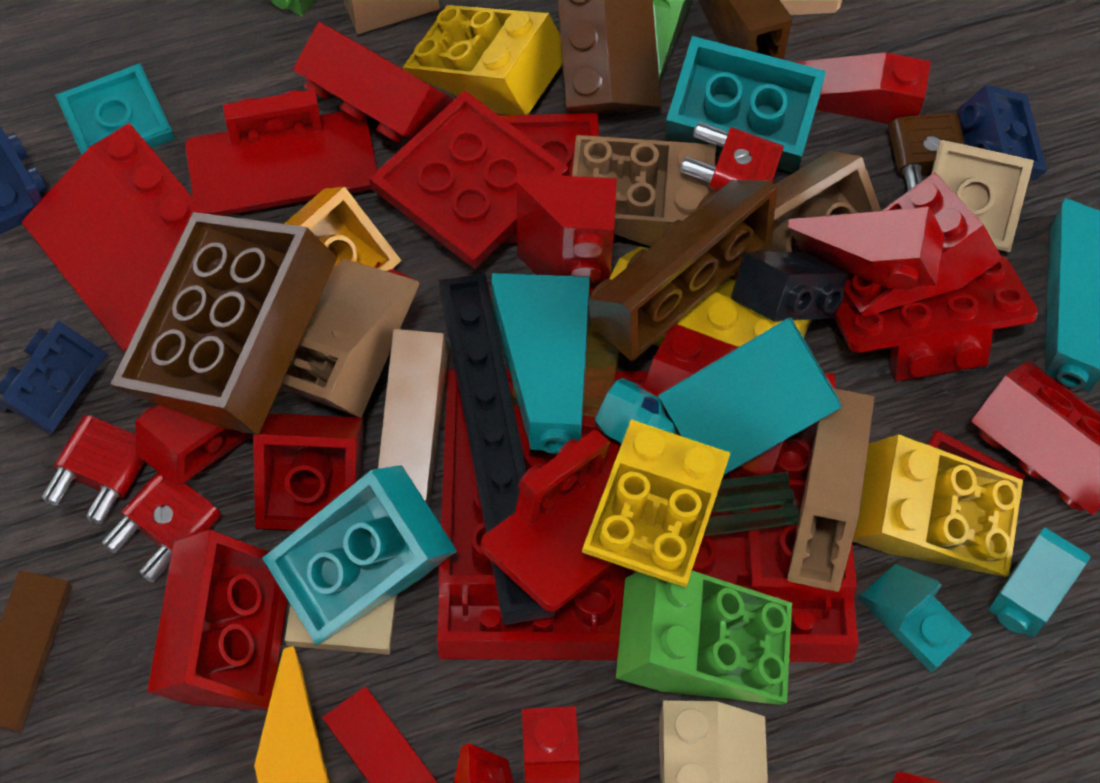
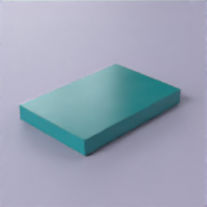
(753, 396)

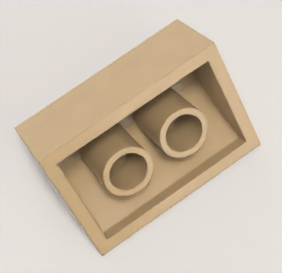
(711, 743)

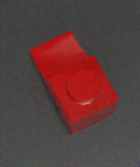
(550, 745)

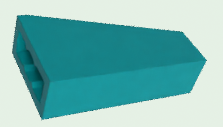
(1074, 297)
(546, 351)

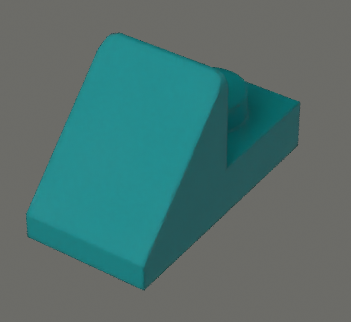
(913, 614)

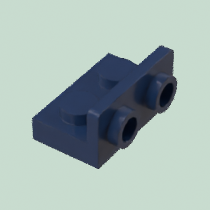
(1003, 124)
(18, 186)
(52, 376)

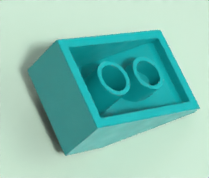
(358, 552)

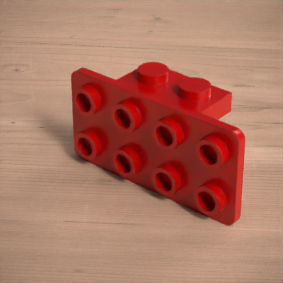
(278, 154)
(942, 330)
(551, 521)

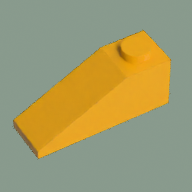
(289, 739)

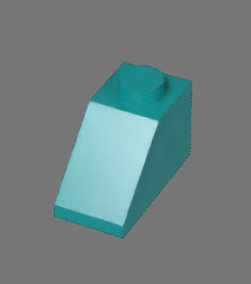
(1038, 583)

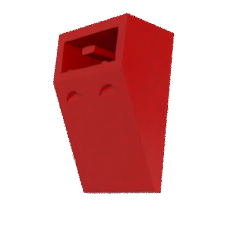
(964, 254)

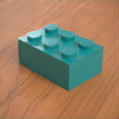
(745, 92)

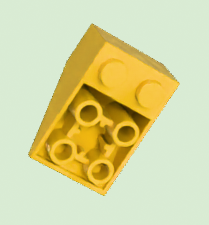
(491, 54)
(657, 503)
(937, 507)

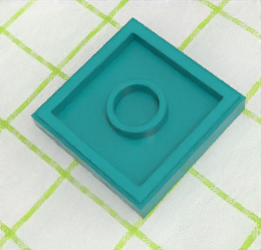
(112, 102)

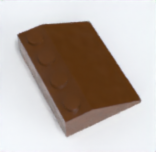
(226, 320)

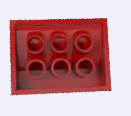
(113, 228)

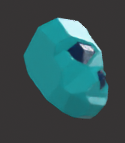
(629, 402)

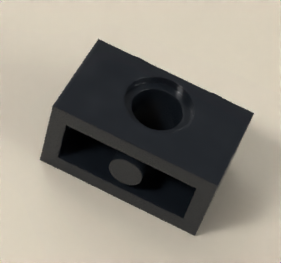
(789, 285)

